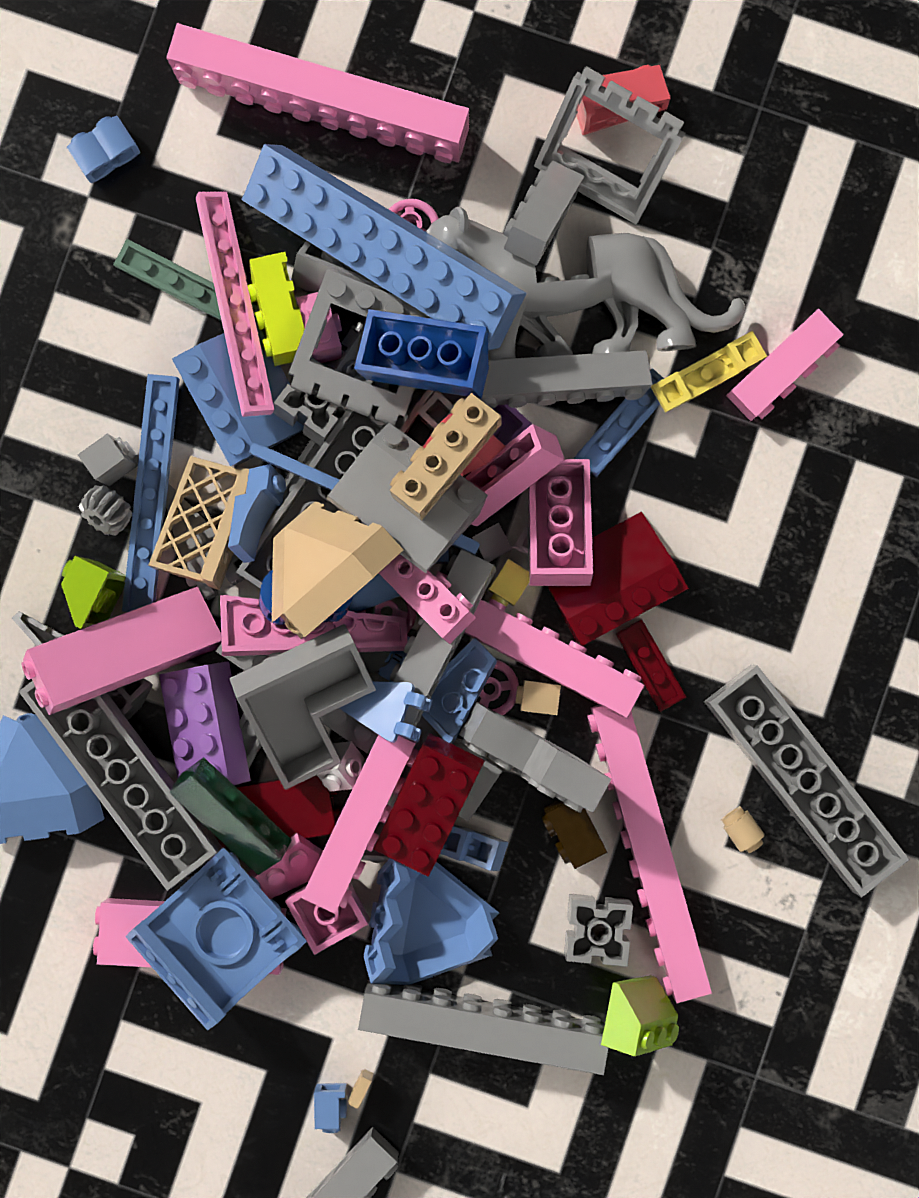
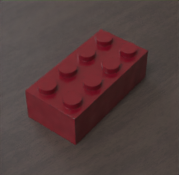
(428, 804)

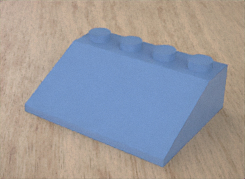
(212, 385)

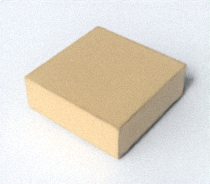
(360, 1088)

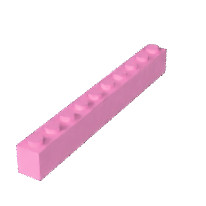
(651, 855)

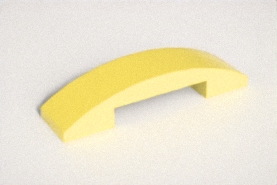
(709, 372)

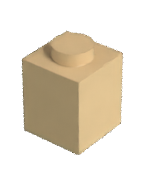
(538, 697)

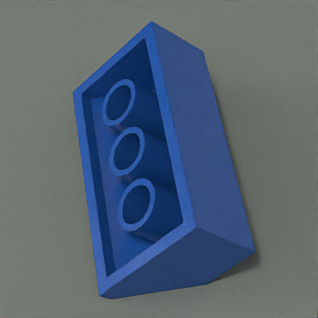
(424, 353)

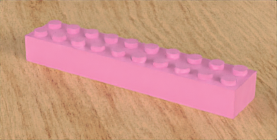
(318, 93)

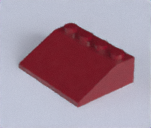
(628, 579)

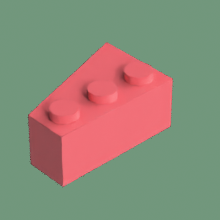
(642, 82)

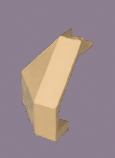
(323, 563)

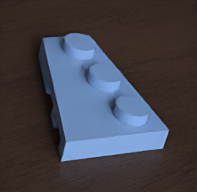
(459, 689)

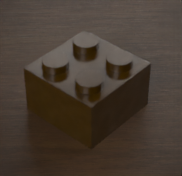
(576, 833)

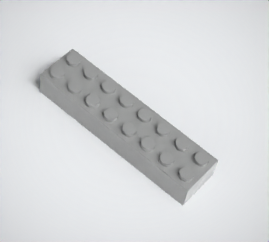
(806, 780)
(129, 785)
(484, 1026)

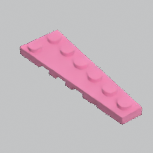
(248, 631)

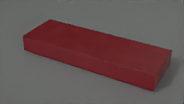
(650, 665)

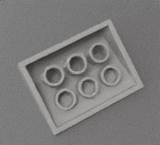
(366, 494)

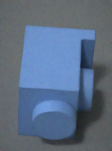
(329, 1106)

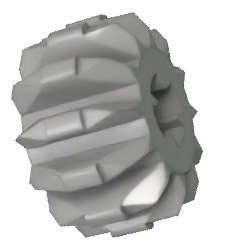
(105, 510)

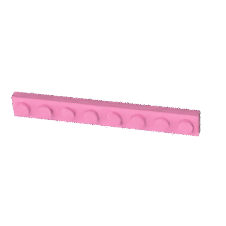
(234, 304)

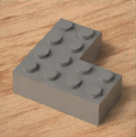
(291, 694)
(534, 758)

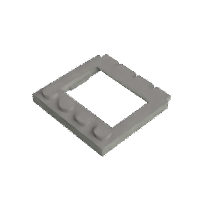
(597, 182)
(357, 298)

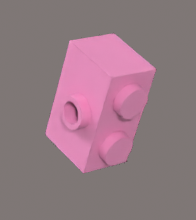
(329, 345)

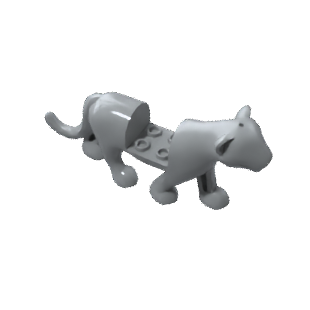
(622, 272)

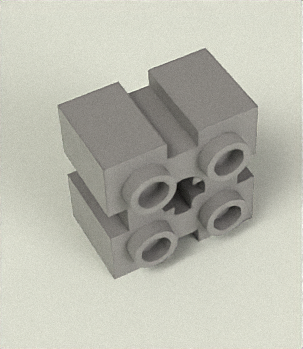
(317, 419)
(610, 943)

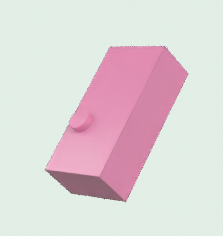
(561, 526)

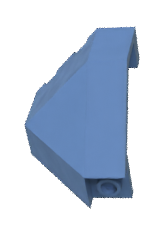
(40, 784)
(425, 925)

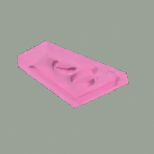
(292, 870)

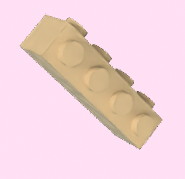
(445, 455)

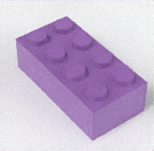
(205, 720)

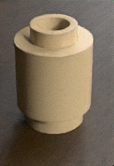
(743, 830)

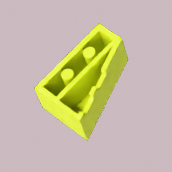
(277, 307)

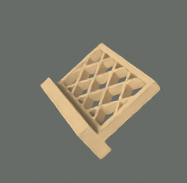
(219, 554)

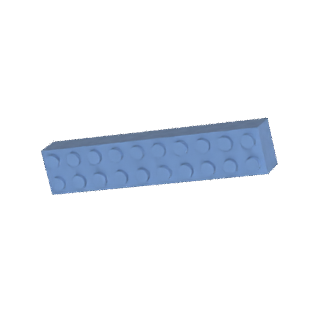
(380, 244)

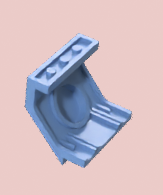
(216, 938)

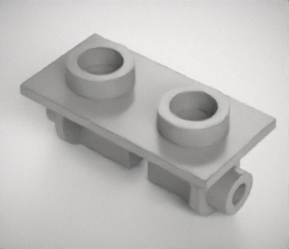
(352, 342)

